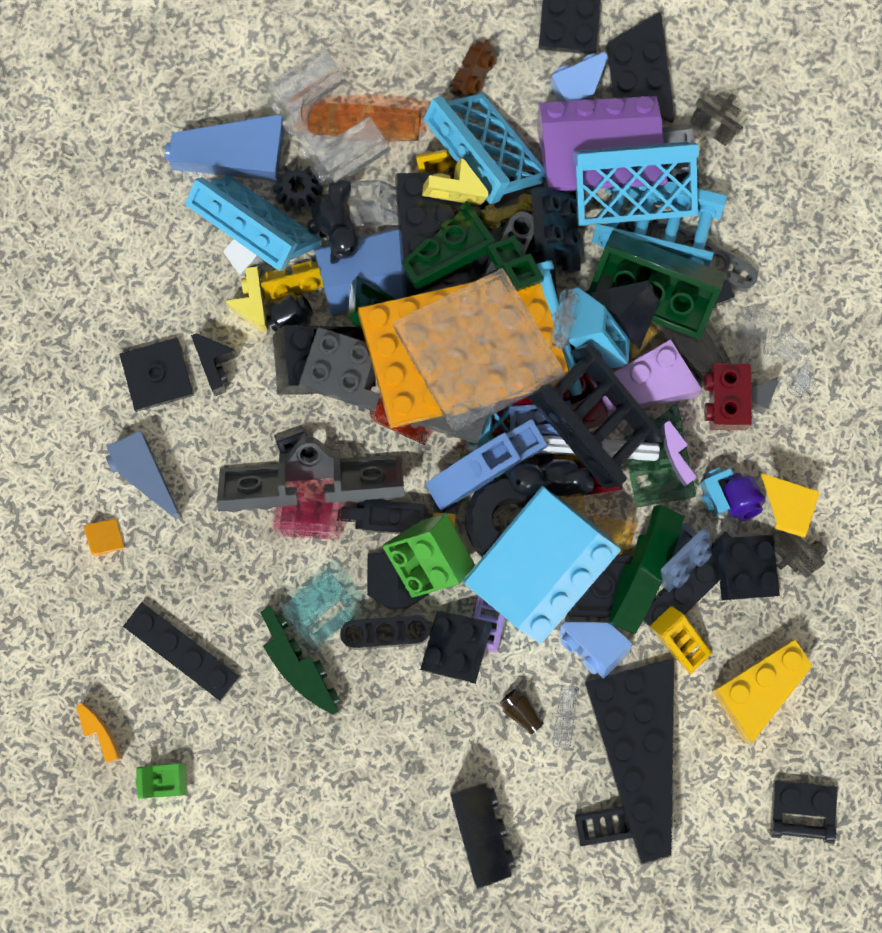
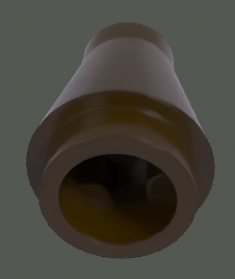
(521, 710)

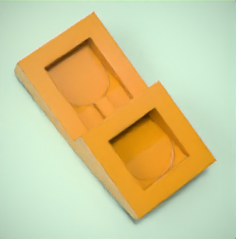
(92, 725)

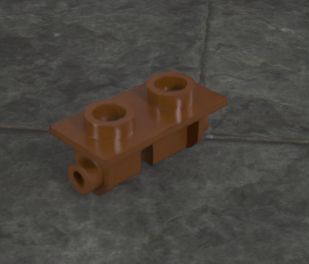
(479, 59)

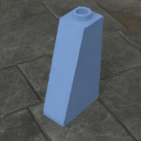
(233, 149)

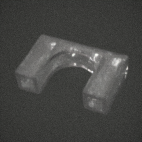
(295, 97)

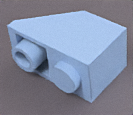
(579, 80)
(596, 643)

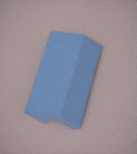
(375, 262)

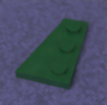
(454, 246)

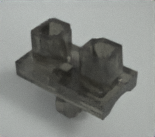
(728, 128)
(798, 553)

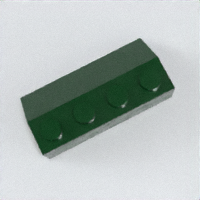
(683, 286)

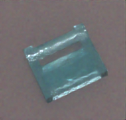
(316, 601)

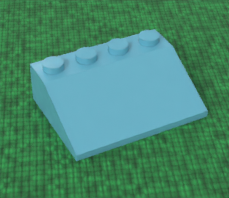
(542, 564)

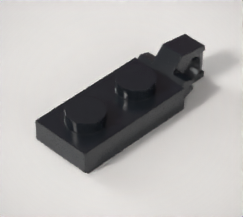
(383, 516)

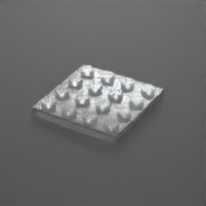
(478, 350)

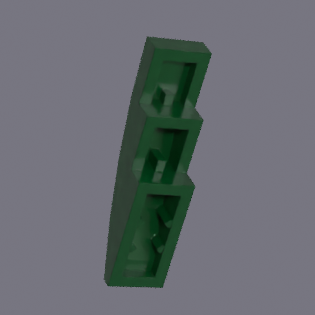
(643, 576)

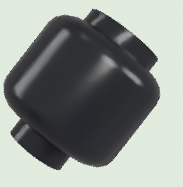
(290, 310)

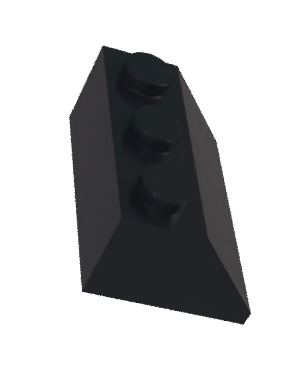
(482, 834)

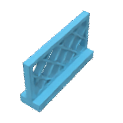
(461, 143)
(631, 157)
(251, 220)

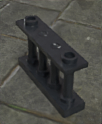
(570, 425)

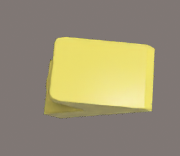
(462, 188)
(252, 307)

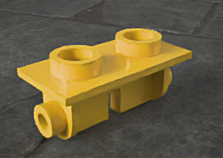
(305, 279)

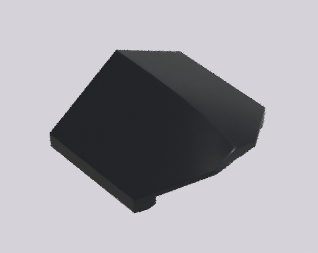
(386, 585)

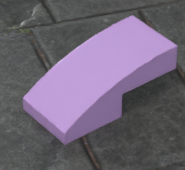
(673, 444)

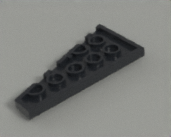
(637, 733)

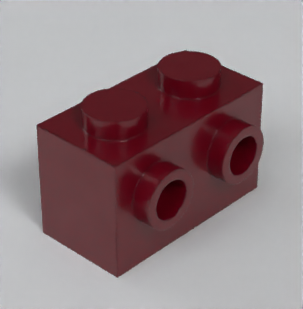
(728, 397)

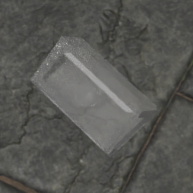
(754, 337)

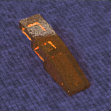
(392, 122)

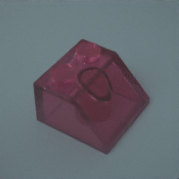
(308, 519)

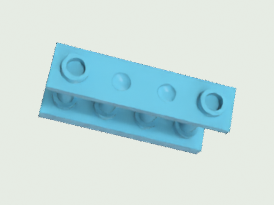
(709, 207)

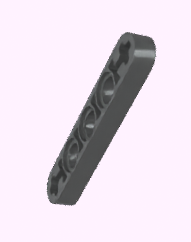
(684, 236)

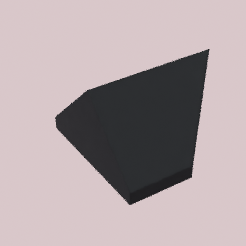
(631, 308)

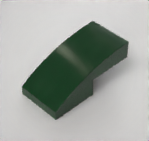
(517, 265)

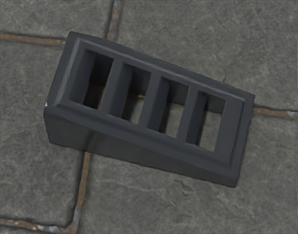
(599, 838)

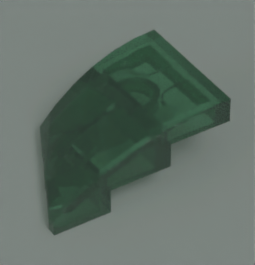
(664, 482)

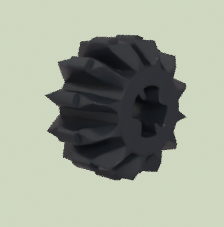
(293, 178)

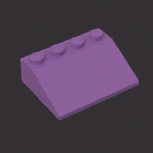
(596, 125)

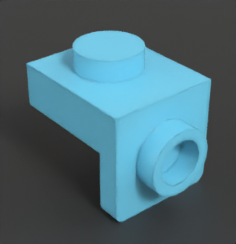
(713, 496)

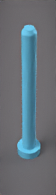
(552, 301)

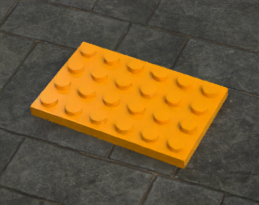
(399, 382)

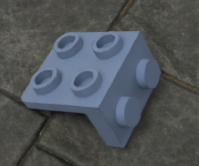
(690, 551)

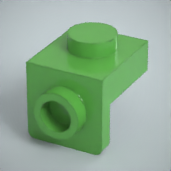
(161, 781)

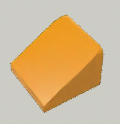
(103, 537)

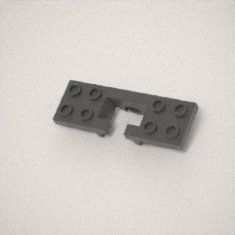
(344, 371)
(353, 479)

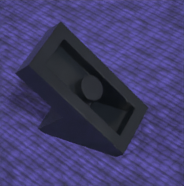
(210, 355)

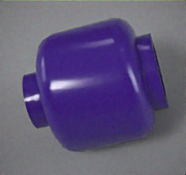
(743, 496)

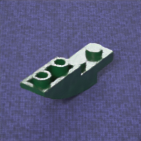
(302, 675)

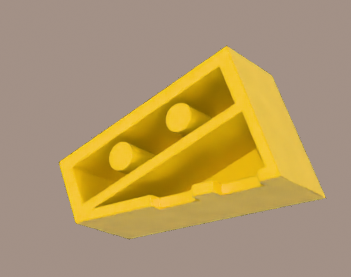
(762, 688)

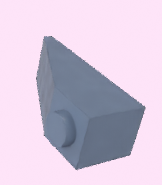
(137, 465)

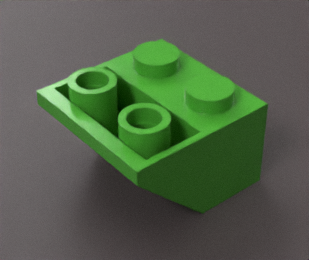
(429, 556)

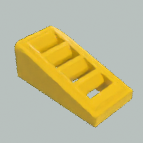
(668, 626)

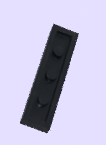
(699, 583)
(181, 651)

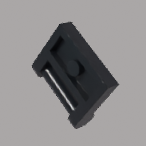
(803, 800)

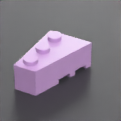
(657, 379)

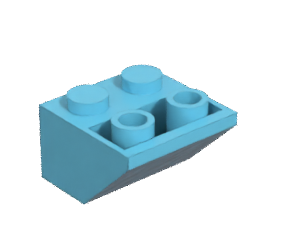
(599, 330)

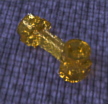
(491, 216)

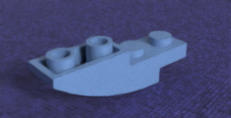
(485, 464)

